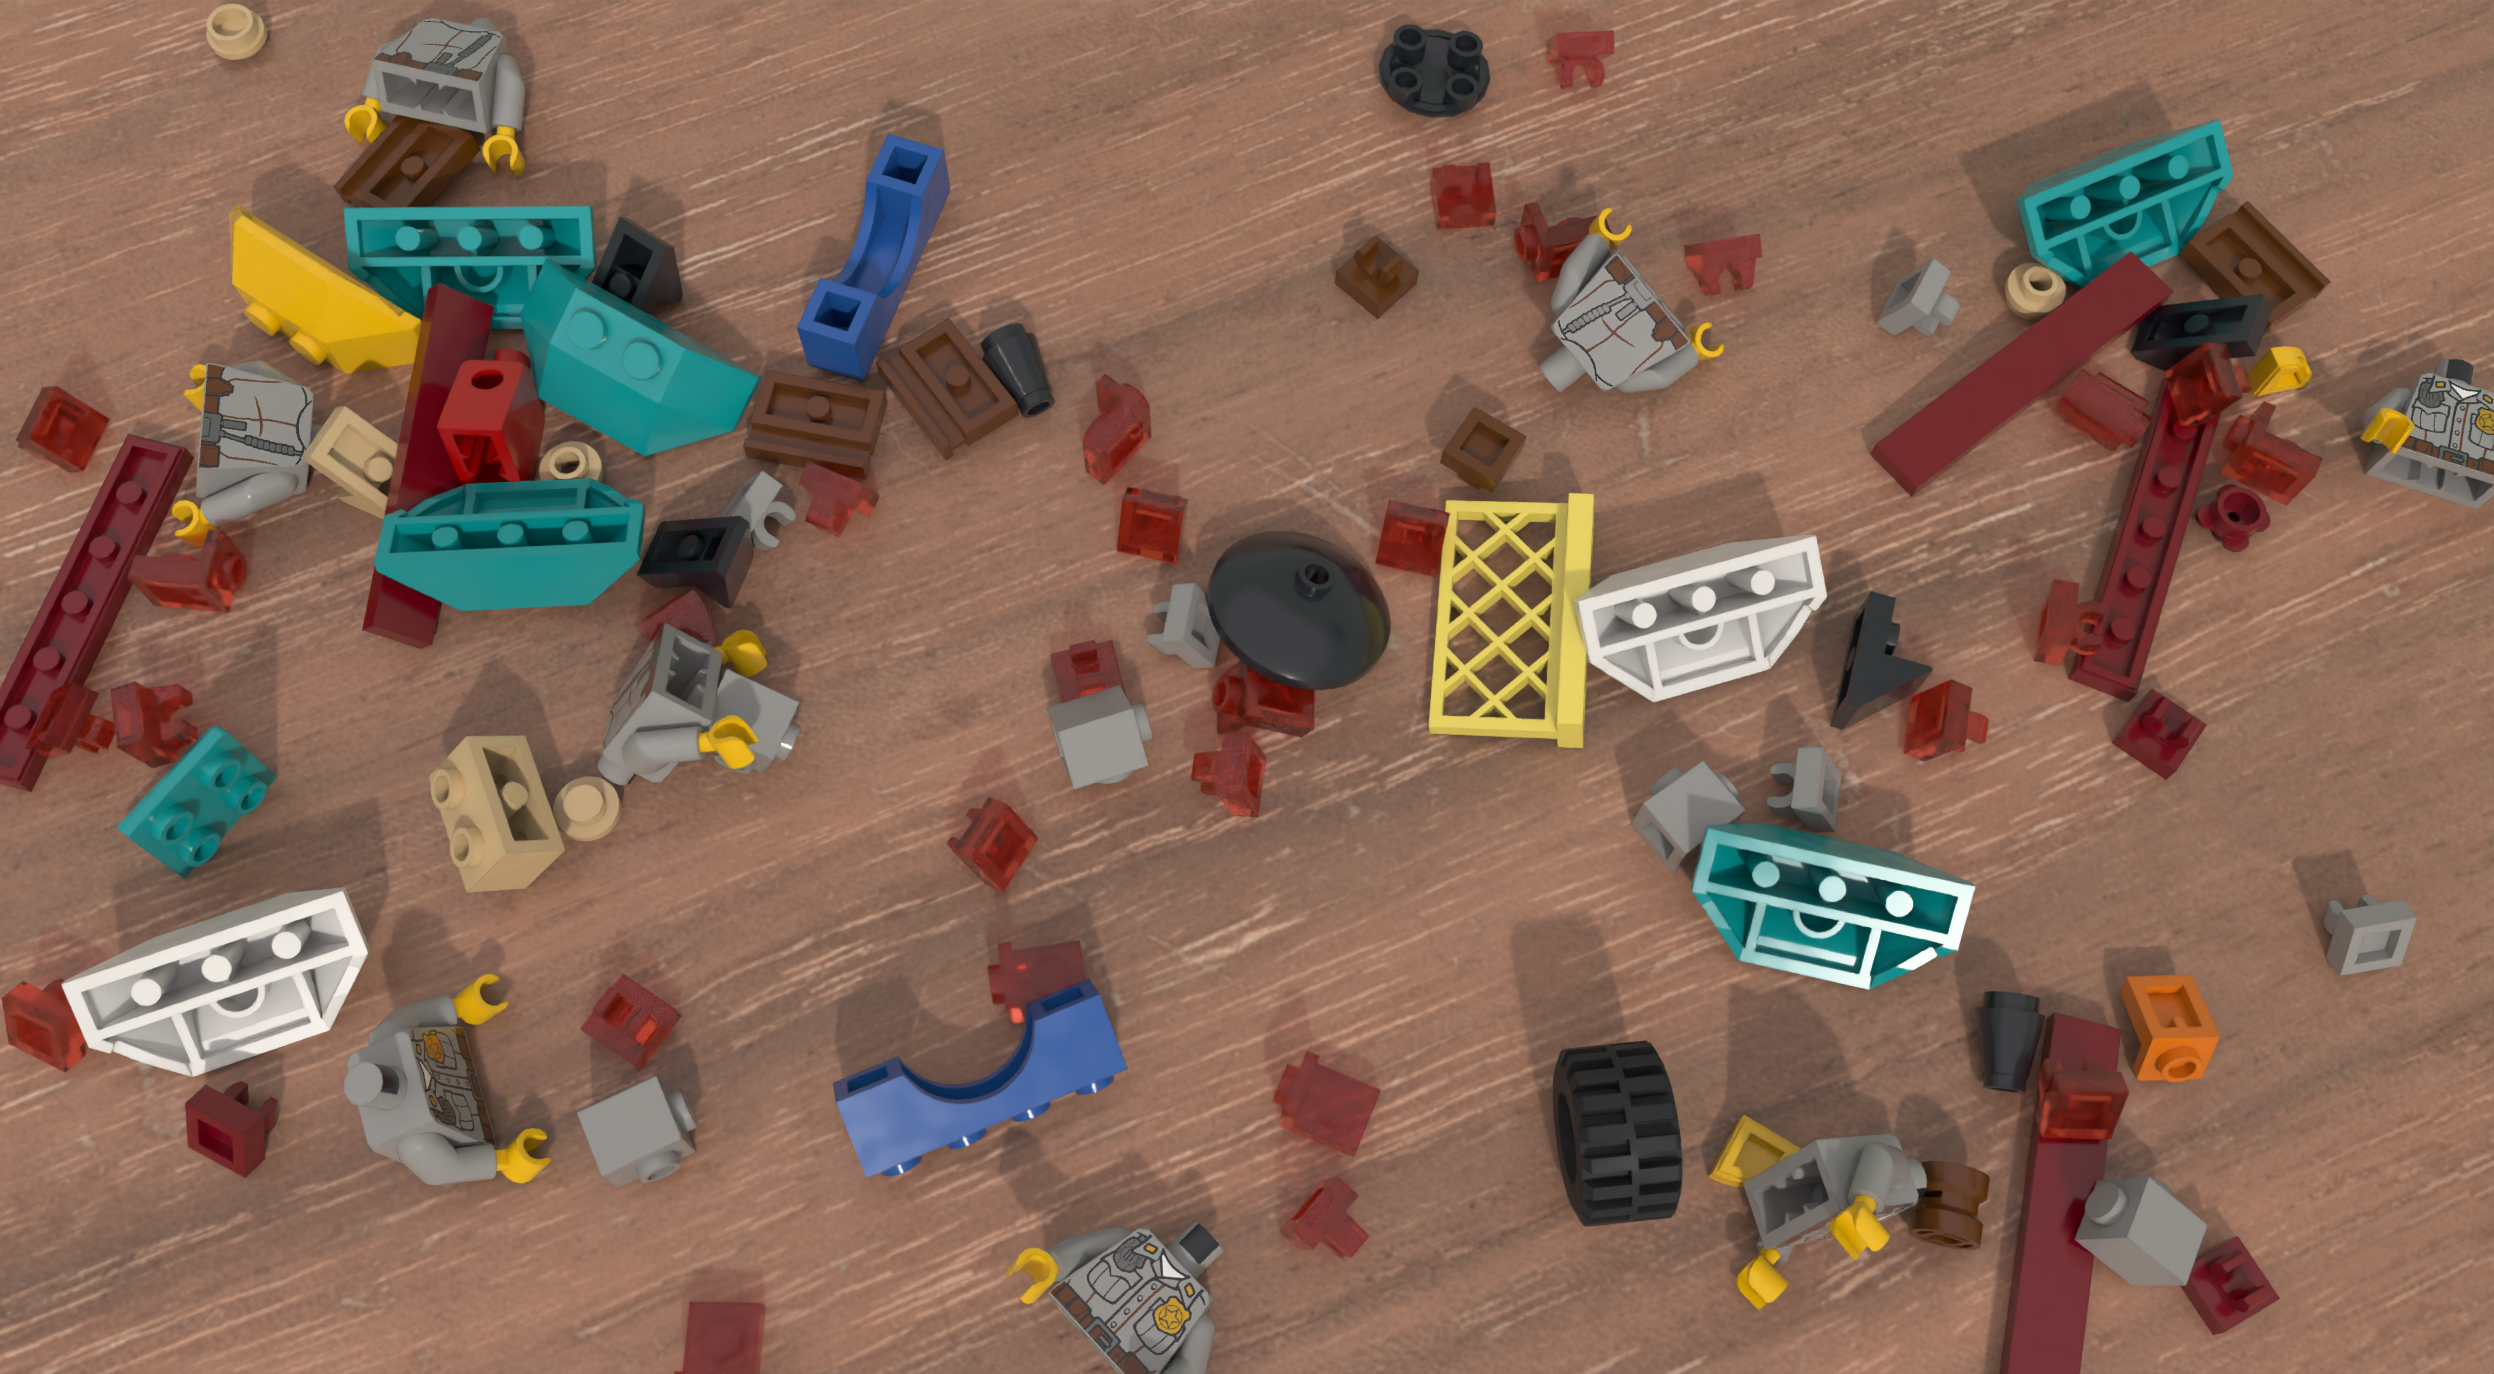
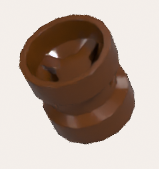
(1951, 1206)

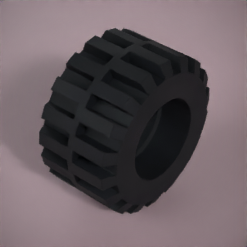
(1617, 1133)

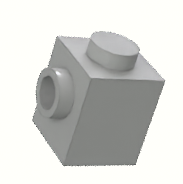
(765, 713)
(1100, 737)
(1681, 809)
(640, 1133)
(2141, 1231)

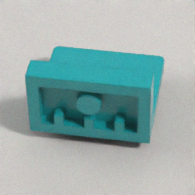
(198, 802)

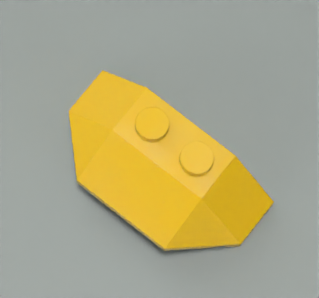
(315, 302)

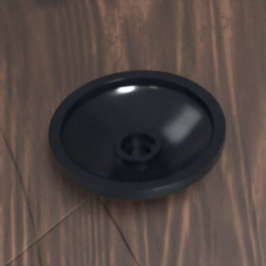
(1298, 610)

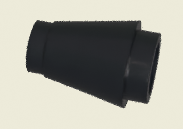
(1019, 367)
(2008, 1039)

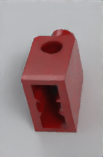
(493, 420)

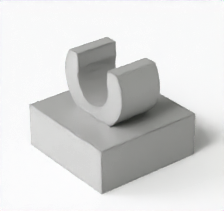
(1919, 301)
(755, 502)
(1187, 627)
(1814, 790)
(2369, 935)

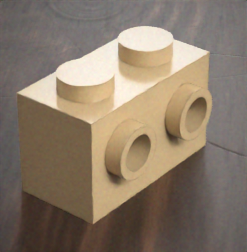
(495, 813)

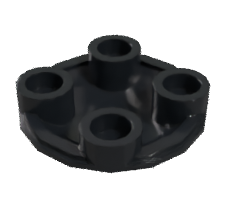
(1434, 71)

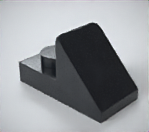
(639, 267)
(2182, 328)
(701, 554)
(1870, 673)

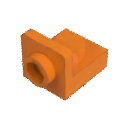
(2171, 1026)

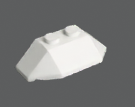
(1702, 615)
(225, 984)

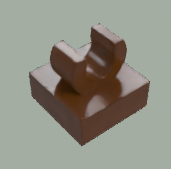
(1376, 276)
(1482, 450)

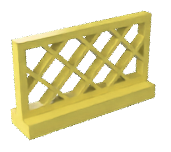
(1566, 654)

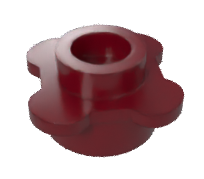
(2244, 507)

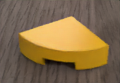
(2280, 371)
(1749, 1152)

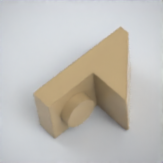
(354, 458)

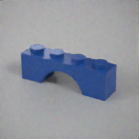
(854, 310)
(901, 1115)

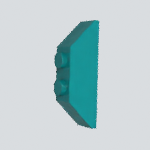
(2130, 199)
(472, 249)
(627, 368)
(514, 543)
(1826, 903)

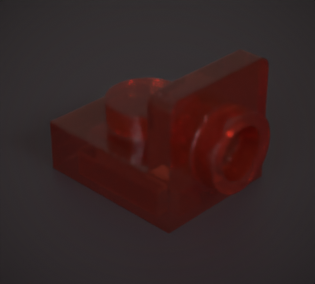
(1547, 246)
(1118, 432)
(2266, 461)
(193, 583)
(1255, 701)
(1033, 974)
(1325, 1104)
(724, 1338)

